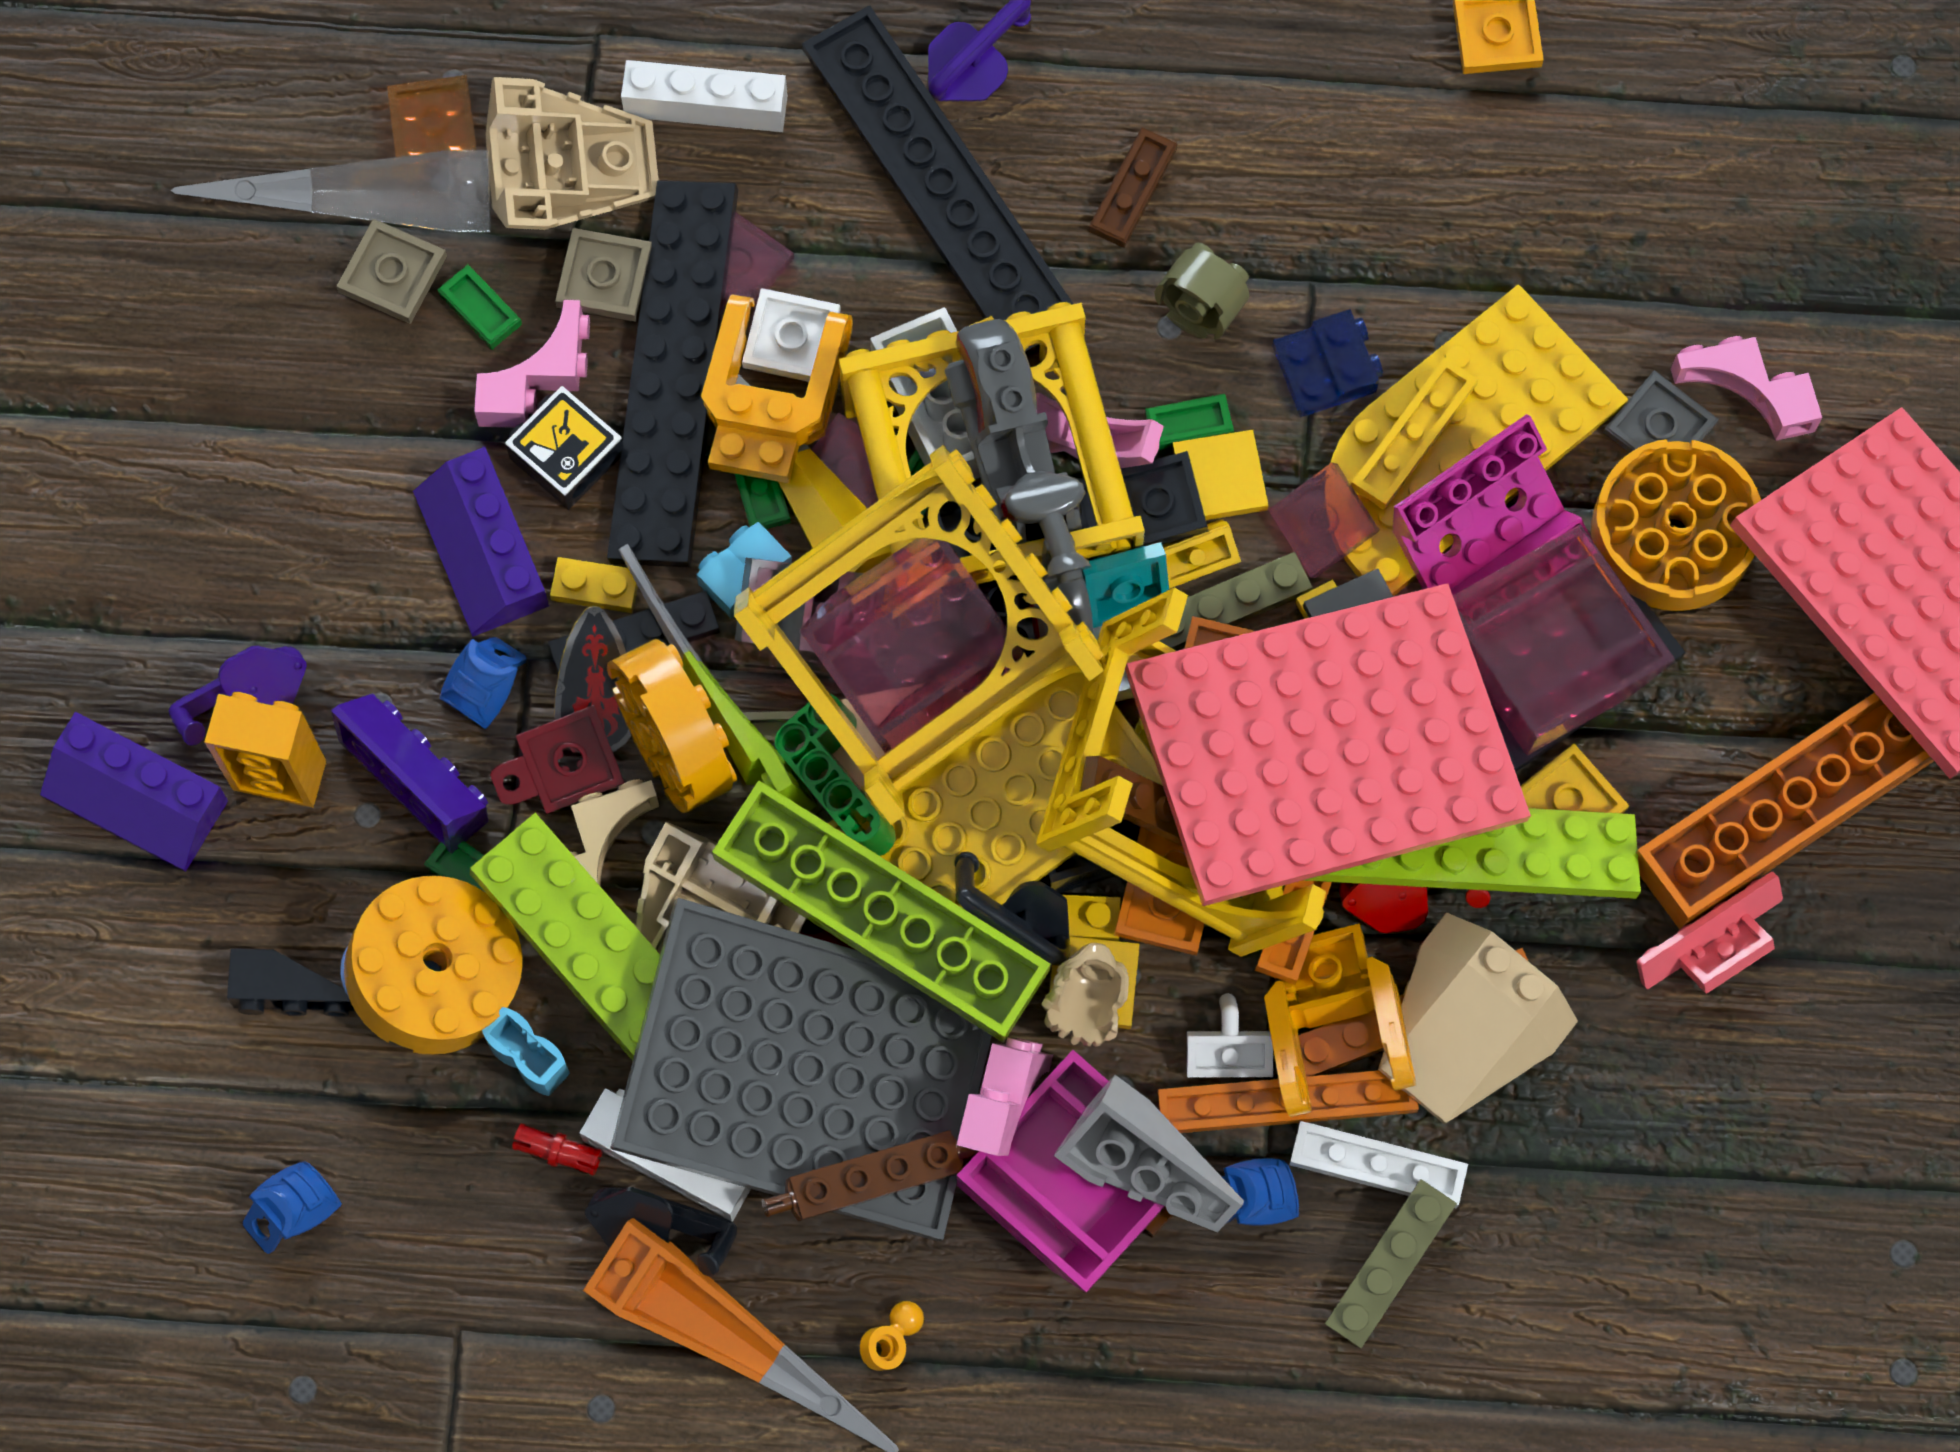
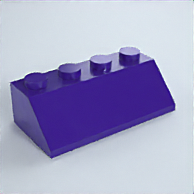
(480, 543)
(410, 770)
(131, 792)

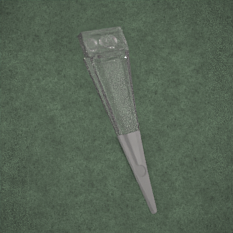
(418, 190)

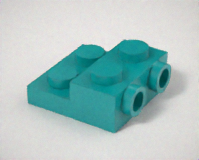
(1125, 581)

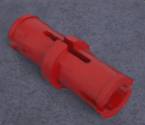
(557, 1149)

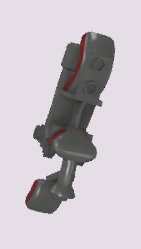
(1014, 455)

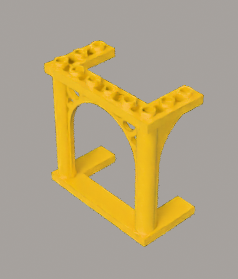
(1062, 350)
(1057, 654)
(1084, 818)

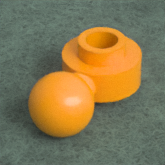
(905, 1320)

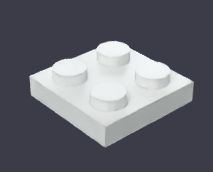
(786, 334)

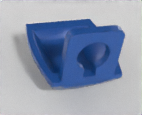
(481, 680)
(1266, 1191)
(292, 1204)

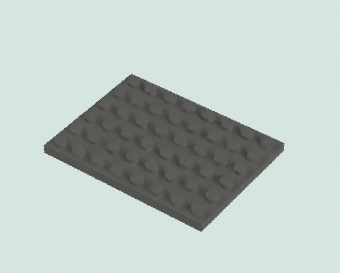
(790, 1059)

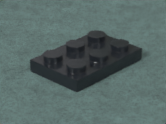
(1164, 498)

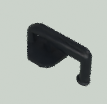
(1030, 916)
(614, 1206)

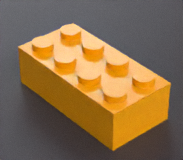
(265, 749)

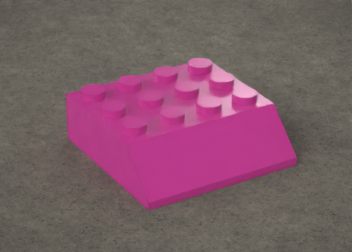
(1045, 1203)

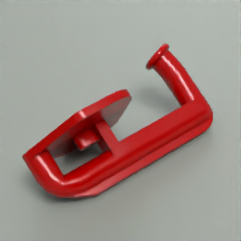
(1393, 906)

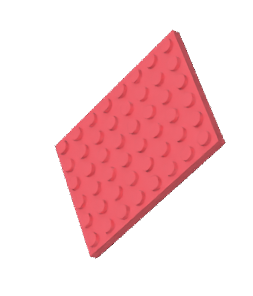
(1876, 566)
(1326, 744)

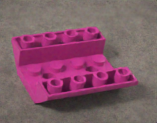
(1472, 507)

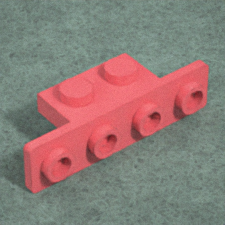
(1718, 942)

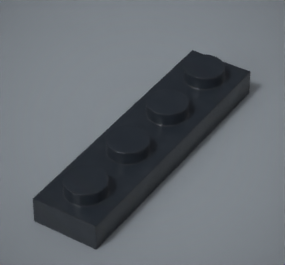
(691, 614)

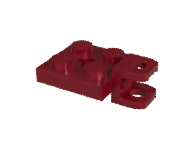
(539, 766)

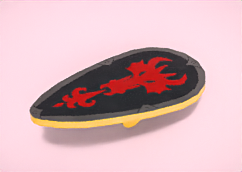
(585, 677)

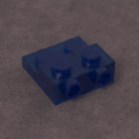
(1328, 363)

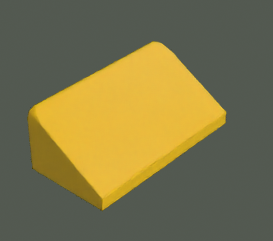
(1201, 554)

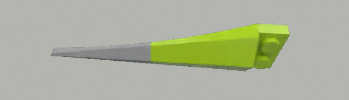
(747, 746)

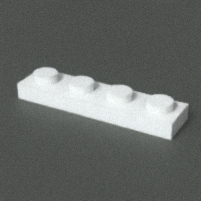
(1374, 1162)

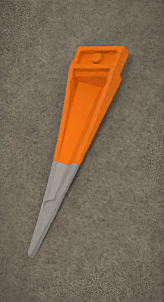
(669, 1295)

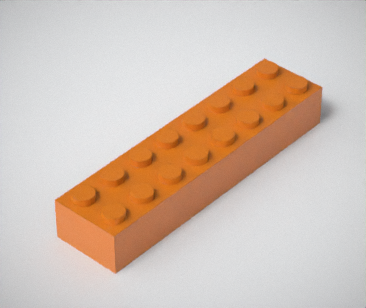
(1779, 810)

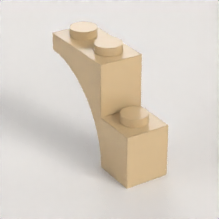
(604, 817)

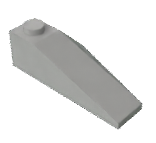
(1137, 1149)

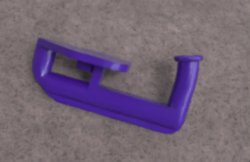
(965, 63)
(255, 671)

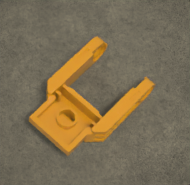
(761, 426)
(1332, 987)

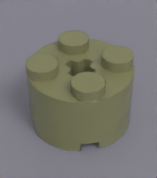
(1203, 292)

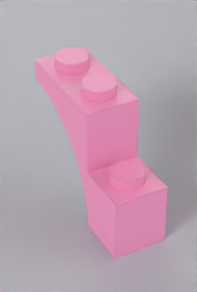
(1737, 365)
(510, 394)
(1133, 440)
(1007, 1083)

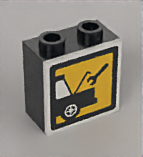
(564, 447)

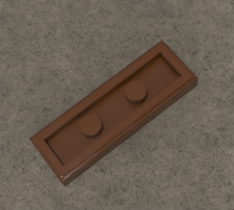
(1133, 187)

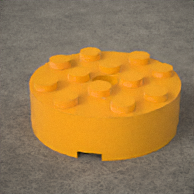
(1666, 563)
(672, 724)
(439, 923)

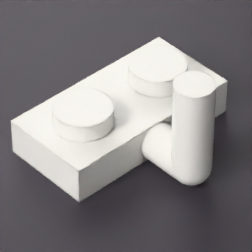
(1230, 1050)

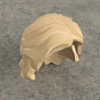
(1087, 996)

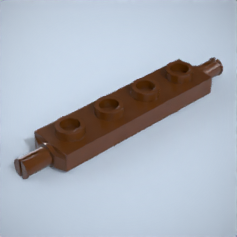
(870, 1176)

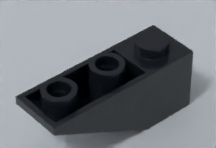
(272, 981)

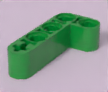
(837, 784)

